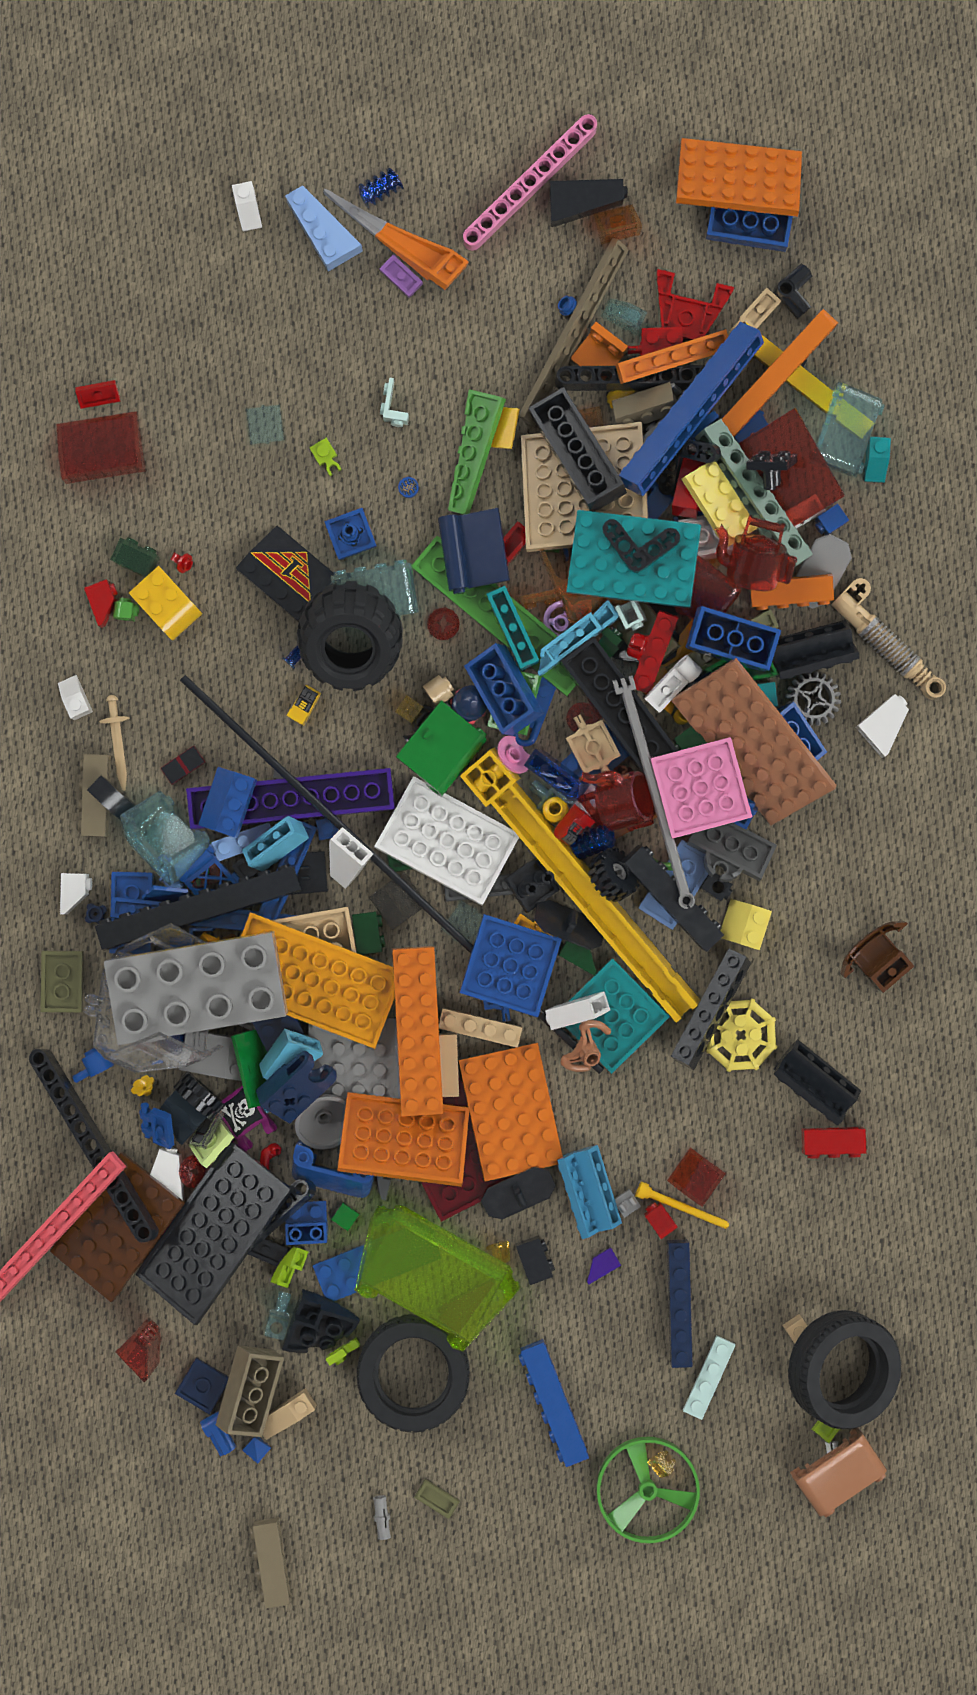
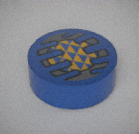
(408, 487)

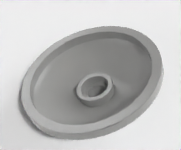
(325, 1130)

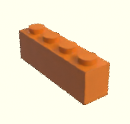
(800, 591)

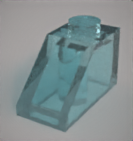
(624, 315)

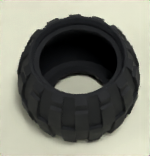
(349, 607)

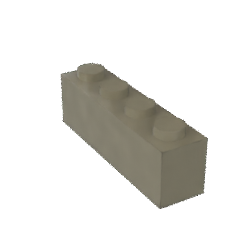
(94, 815)
(272, 1562)

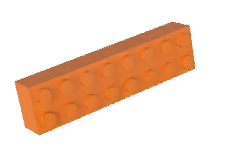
(417, 1031)

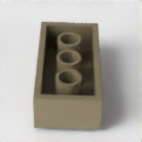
(249, 1391)

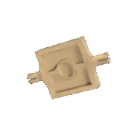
(592, 746)

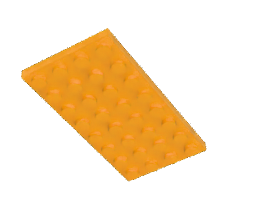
(330, 983)

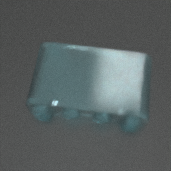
(393, 581)

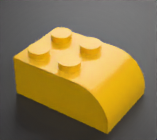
(165, 603)

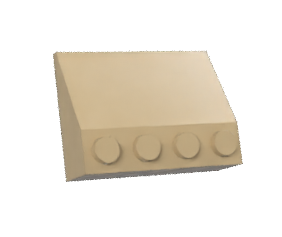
(327, 925)

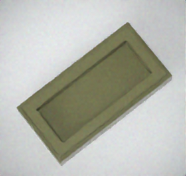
(437, 1498)

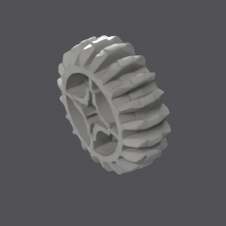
(821, 701)

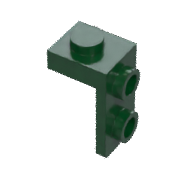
(611, 641)

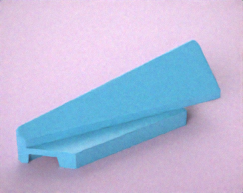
(576, 636)

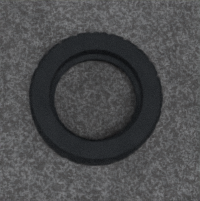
(878, 1385)
(388, 1411)

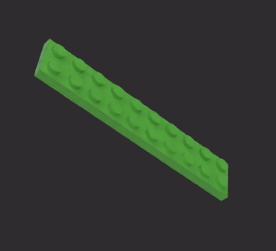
(476, 605)

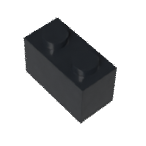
(534, 1259)

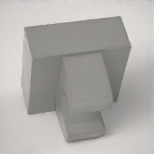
(627, 1203)

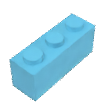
(275, 843)

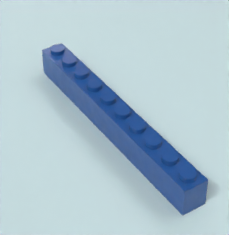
(691, 408)

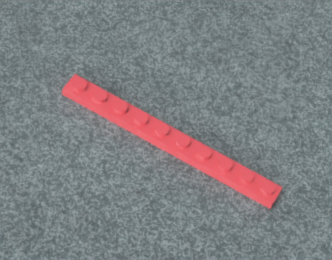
(59, 1222)

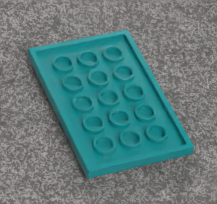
(602, 573)

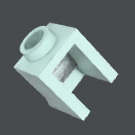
(631, 615)

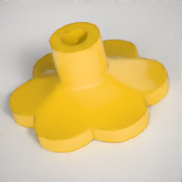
(143, 1086)

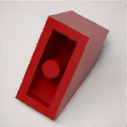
(101, 599)
(660, 1219)

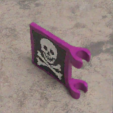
(242, 1120)

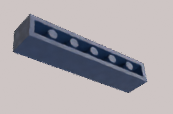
(679, 1303)

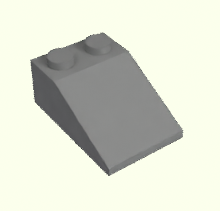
(220, 1063)

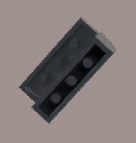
(814, 649)
(816, 1082)

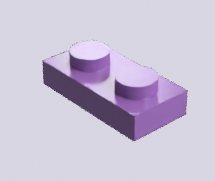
(401, 276)

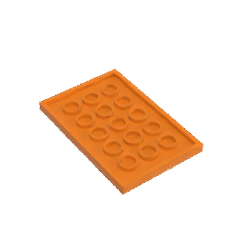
(739, 177)
(510, 1111)
(403, 1147)

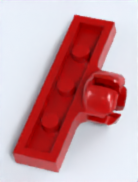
(651, 650)

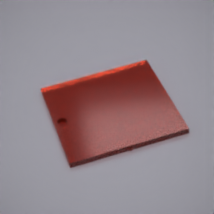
(809, 482)

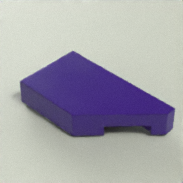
(602, 1264)

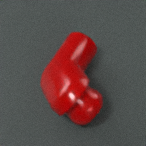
(268, 1153)

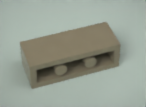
(645, 405)

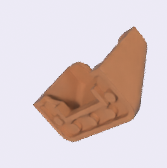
(840, 1474)

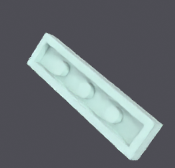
(709, 1377)

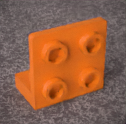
(599, 349)

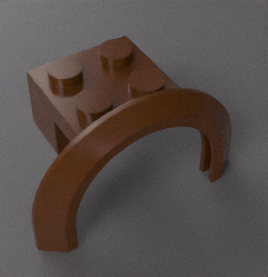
(878, 957)

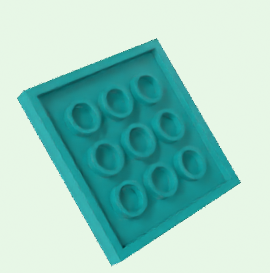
(631, 1015)

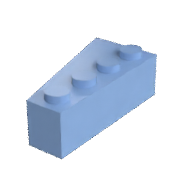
(323, 230)

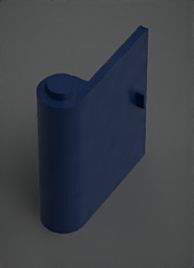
(473, 550)

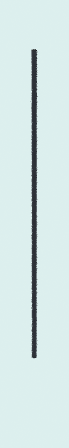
(339, 824)

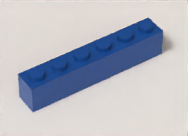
(554, 1403)

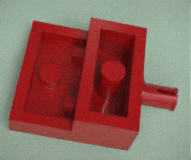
(656, 339)

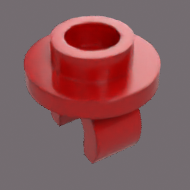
(183, 562)

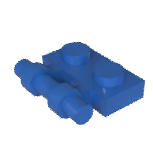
(157, 1125)

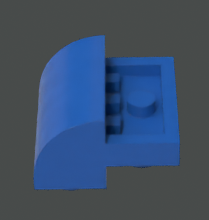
(307, 1224)

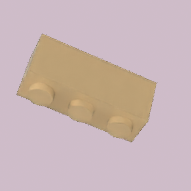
(449, 1064)

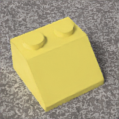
(745, 924)

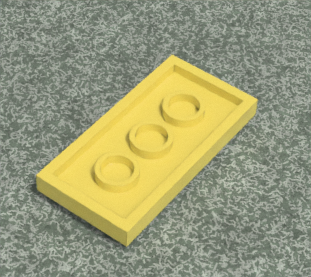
(718, 500)

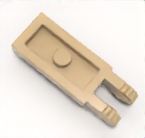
(759, 309)

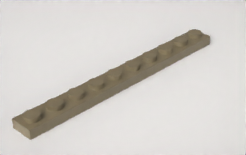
(576, 326)

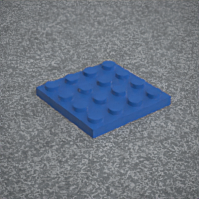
(510, 965)

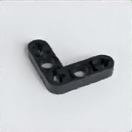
(684, 453)
(641, 553)

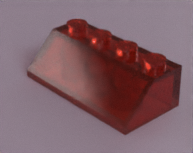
(142, 1349)

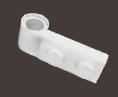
(673, 682)

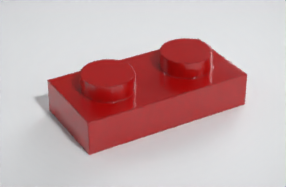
(97, 394)

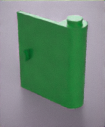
(442, 748)
(249, 1054)

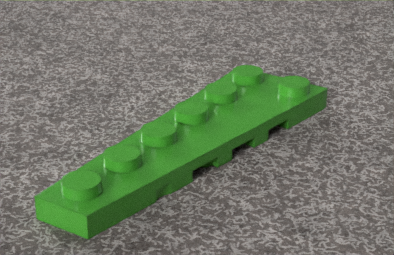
(481, 422)

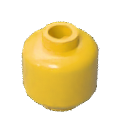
(553, 804)

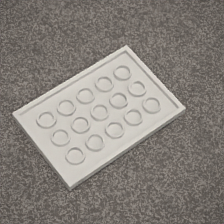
(447, 841)

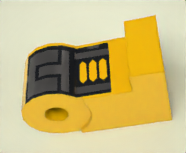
(304, 705)

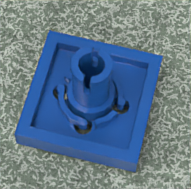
(356, 520)

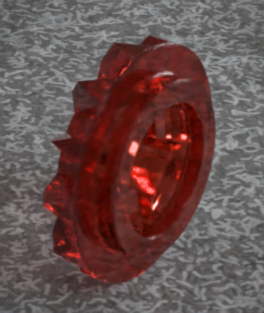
(449, 631)
(576, 709)
(188, 1178)

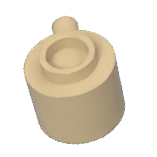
(439, 689)

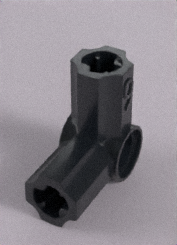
(794, 300)

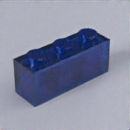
(556, 774)

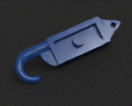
(544, 698)

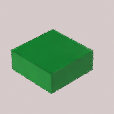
(345, 1216)

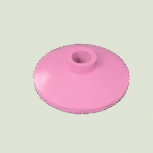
(512, 754)

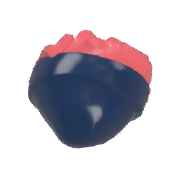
(468, 704)

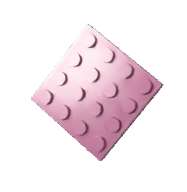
(701, 787)

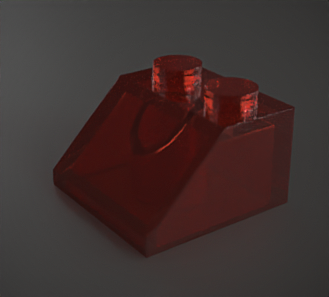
(696, 1177)

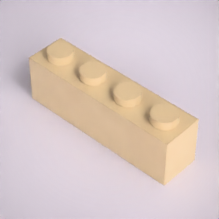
(480, 1027)

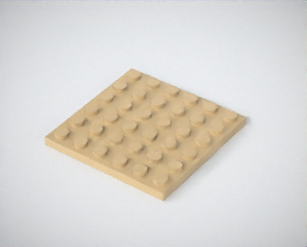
(551, 497)

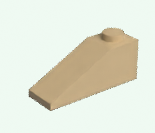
(289, 1413)

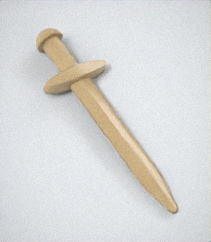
(114, 721)

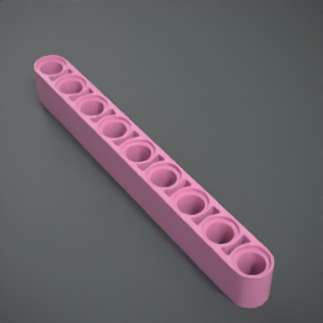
(533, 173)

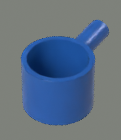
(94, 1065)

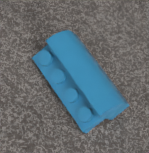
(589, 1191)

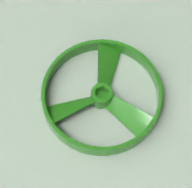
(624, 1513)

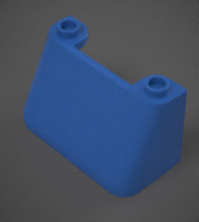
(346, 1183)

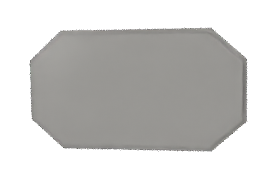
(829, 557)

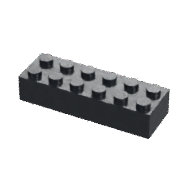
(577, 450)

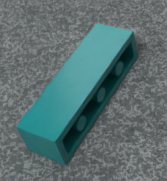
(512, 628)

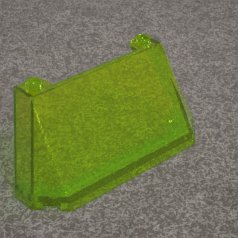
(433, 1274)

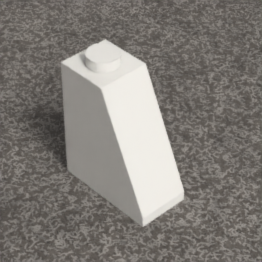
(884, 724)
(346, 857)
(577, 1010)
(167, 1170)

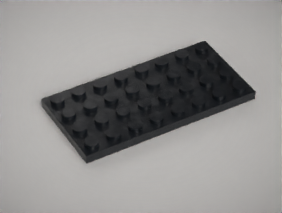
(213, 1232)

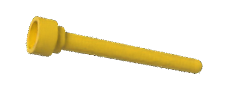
(645, 1191)

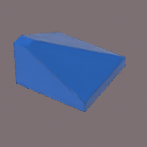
(256, 1449)

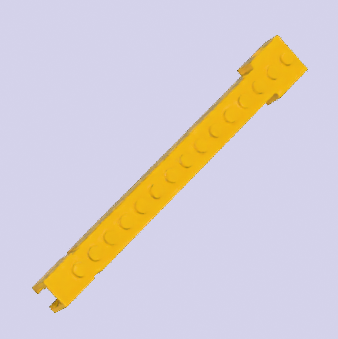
(498, 786)

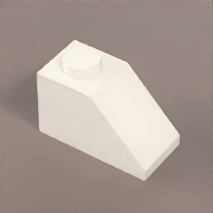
(247, 206)
(74, 698)
(73, 890)

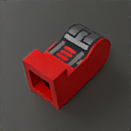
(572, 825)

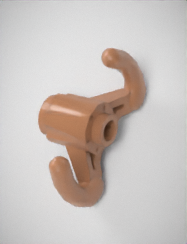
(585, 1049)

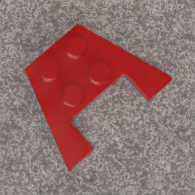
(690, 314)

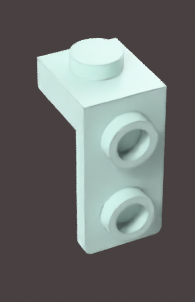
(395, 417)

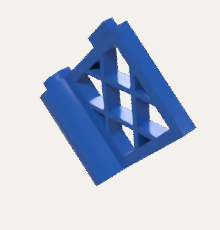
(203, 863)

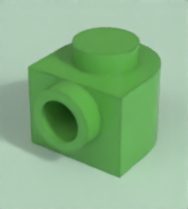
(125, 610)

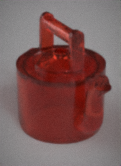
(756, 559)
(619, 799)

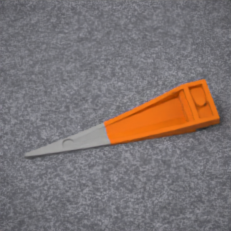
(425, 257)

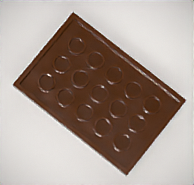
(100, 1242)

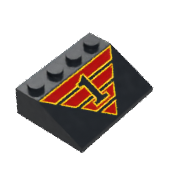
(285, 571)

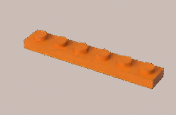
(670, 357)

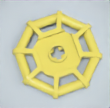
(752, 1034)

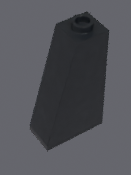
(582, 198)

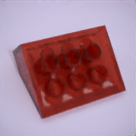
(100, 448)

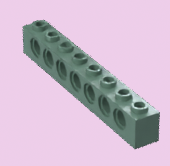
(750, 490)

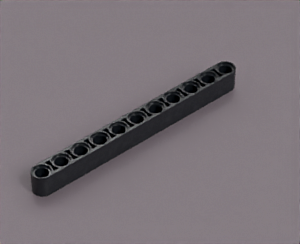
(84, 1140)

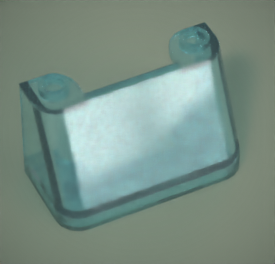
(848, 428)
(163, 837)

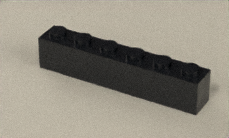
(665, 891)

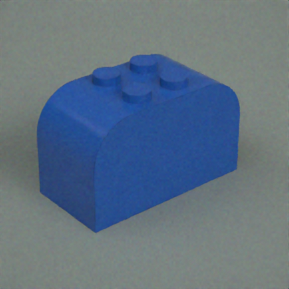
(733, 637)

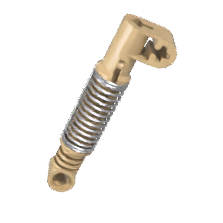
(869, 627)

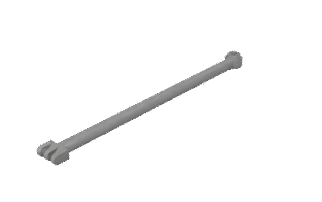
(626, 691)

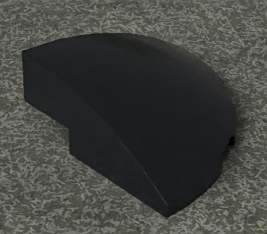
(318, 1323)

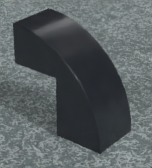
(110, 797)

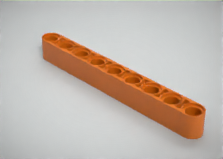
(779, 372)

